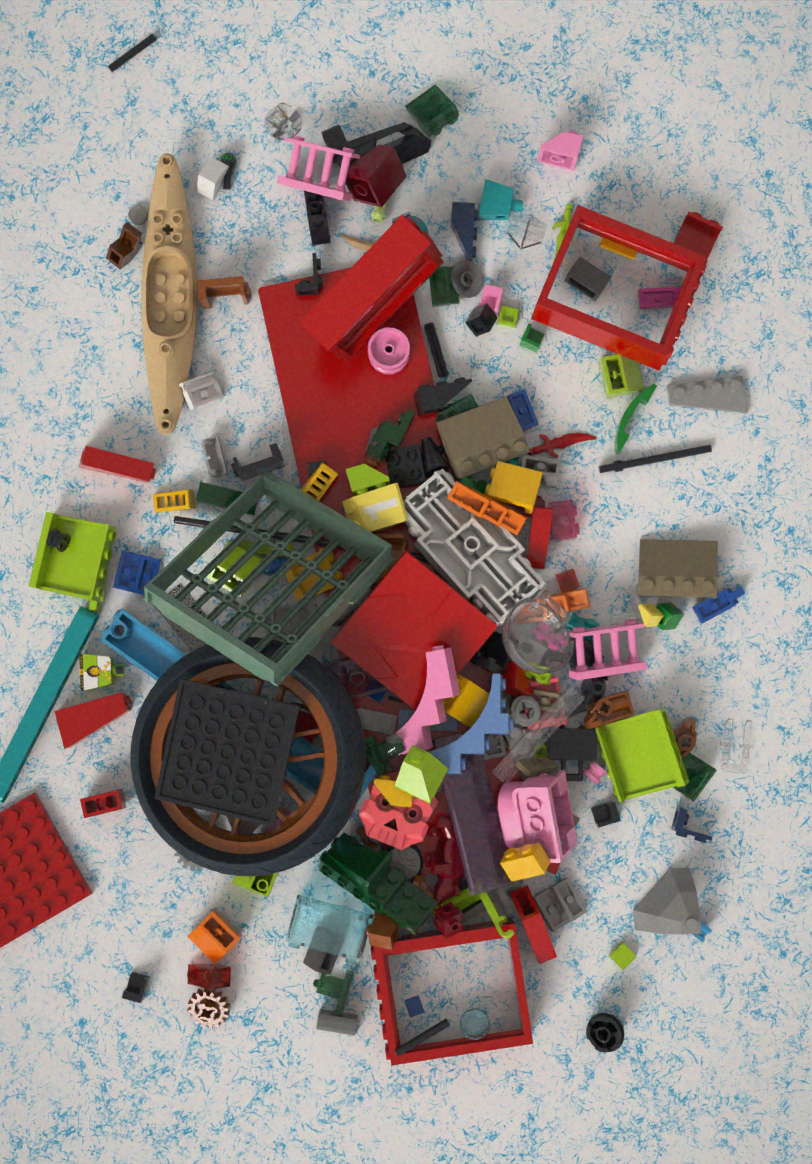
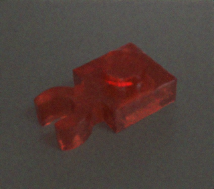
(567, 580)

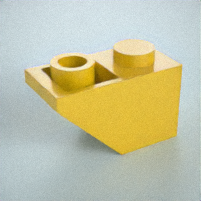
(393, 795)

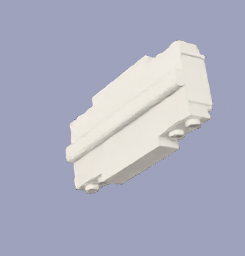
(469, 550)

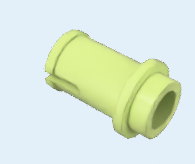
(379, 213)

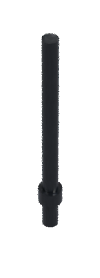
(619, 465)

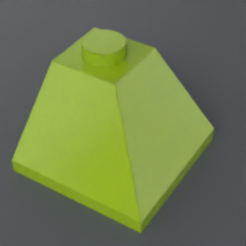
(421, 774)

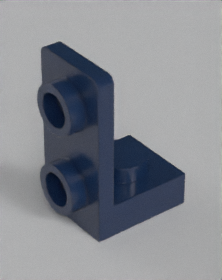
(681, 819)

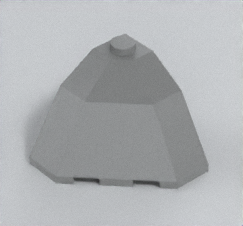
(670, 906)

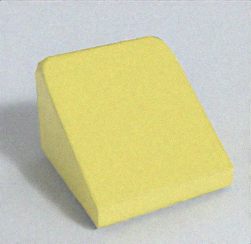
(650, 614)

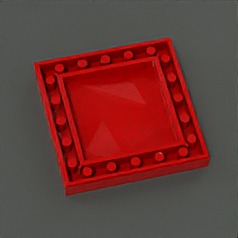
(404, 620)

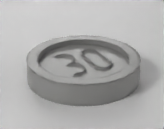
(137, 215)

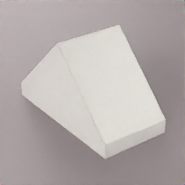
(211, 178)

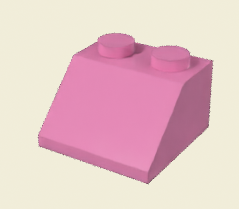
(561, 150)

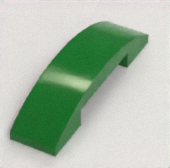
(620, 436)

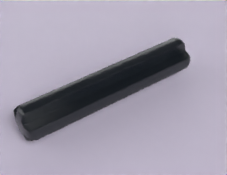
(436, 350)

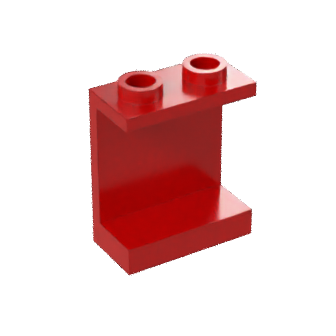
(698, 234)

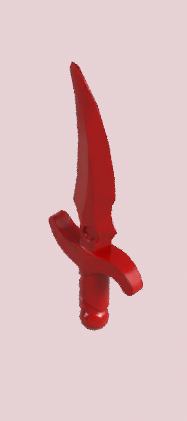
(562, 442)

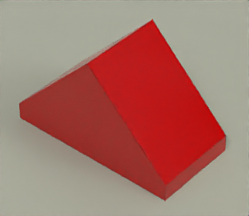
(516, 681)

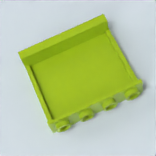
(81, 566)
(641, 755)

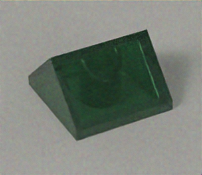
(699, 775)

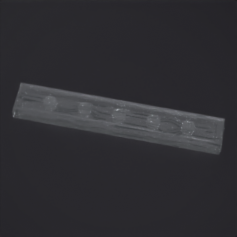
(538, 733)

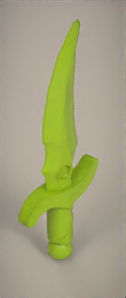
(564, 226)

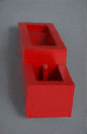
(539, 536)

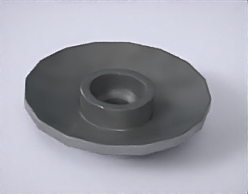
(472, 276)

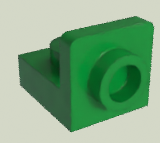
(469, 481)

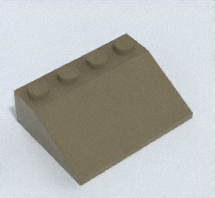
(482, 437)
(678, 568)

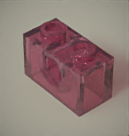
(558, 531)

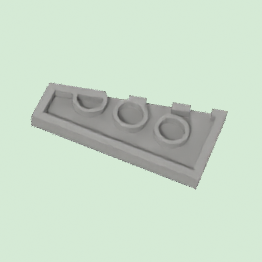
(715, 394)

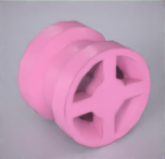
(594, 772)

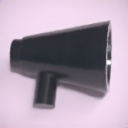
(432, 457)
(589, 692)

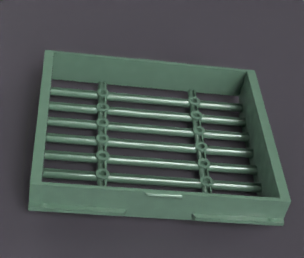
(310, 514)

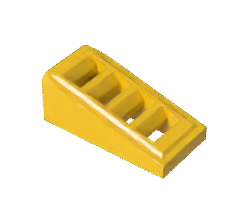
(323, 487)
(184, 495)

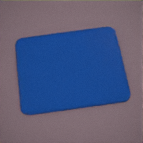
(414, 1006)

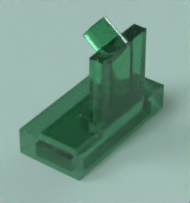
(382, 752)
(335, 988)

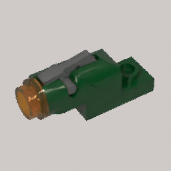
(384, 436)

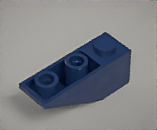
(462, 224)

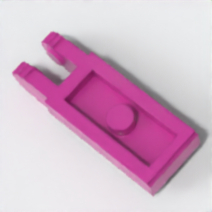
(658, 297)

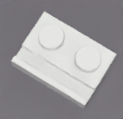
(201, 390)

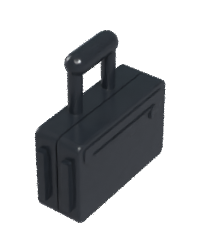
(572, 745)

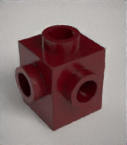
(448, 919)

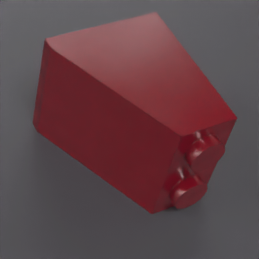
(375, 176)

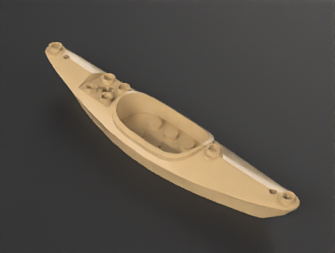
(168, 294)

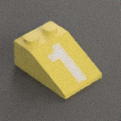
(377, 508)

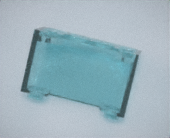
(328, 928)

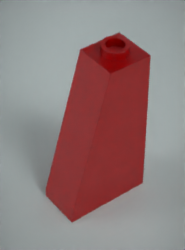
(116, 464)
(89, 717)
(533, 924)

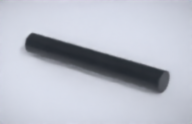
(132, 52)
(422, 1037)

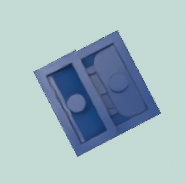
(523, 410)
(135, 572)

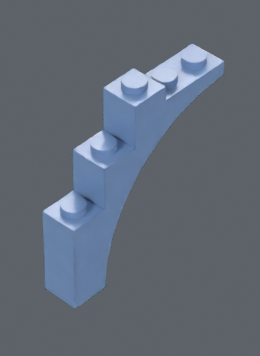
(475, 741)

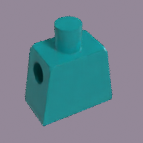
(497, 202)

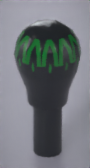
(230, 160)

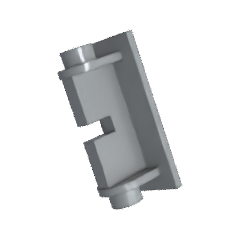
(216, 464)

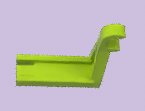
(466, 900)

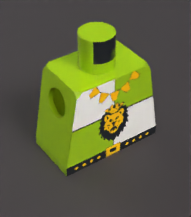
(98, 671)

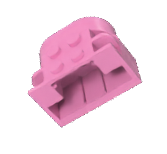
(538, 813)

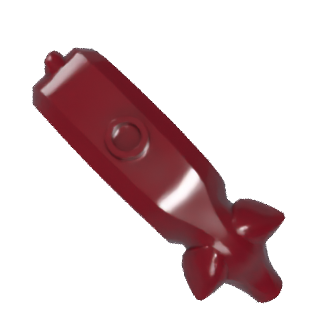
(447, 861)

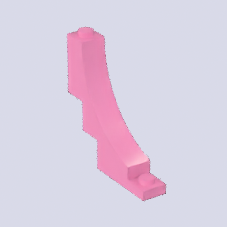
(440, 684)

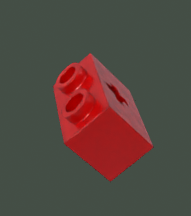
(103, 803)

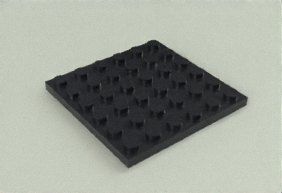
(227, 752)

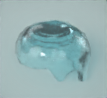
(475, 1023)

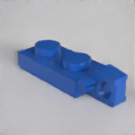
(712, 607)

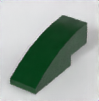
(219, 496)

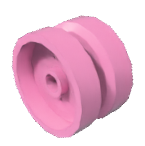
(385, 340)

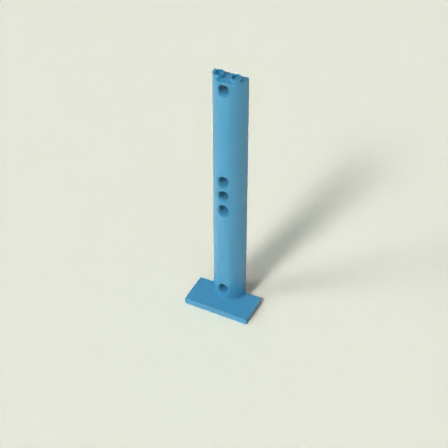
(156, 655)

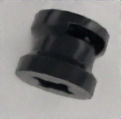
(58, 540)

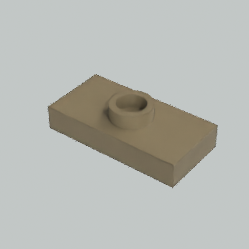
(536, 766)

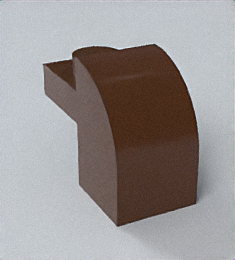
(126, 247)

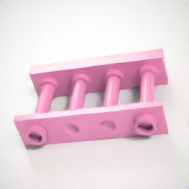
(306, 184)
(599, 667)

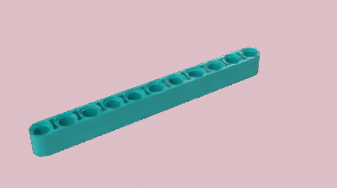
(45, 698)

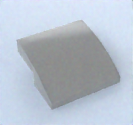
(559, 904)

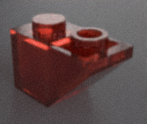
(209, 975)

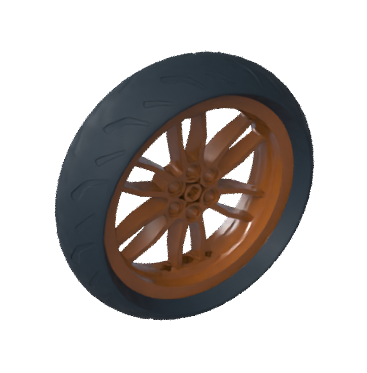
(303, 831)

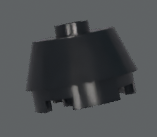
(605, 1032)

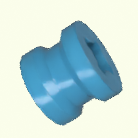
(705, 930)

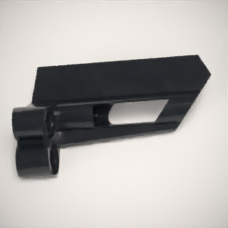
(407, 147)

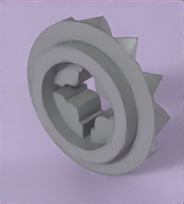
(527, 702)

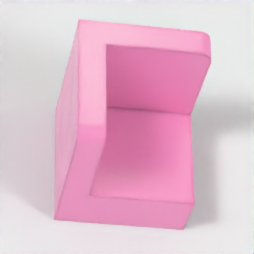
(492, 297)

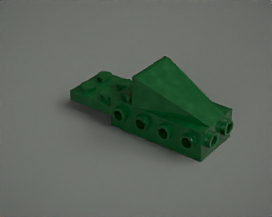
(373, 880)

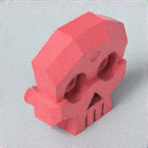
(409, 829)

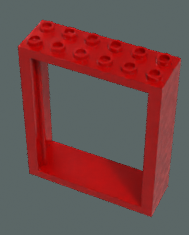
(374, 288)
(606, 334)
(435, 939)

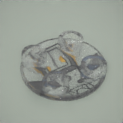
(283, 121)

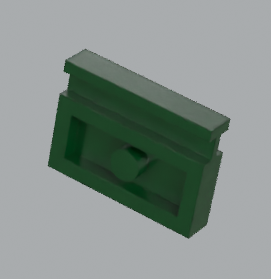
(442, 288)

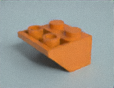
(215, 936)

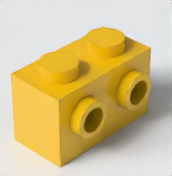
(525, 861)

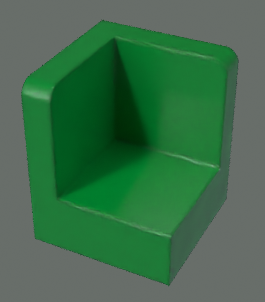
(531, 339)
(671, 616)

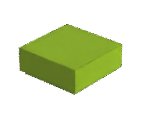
(508, 316)
(622, 955)

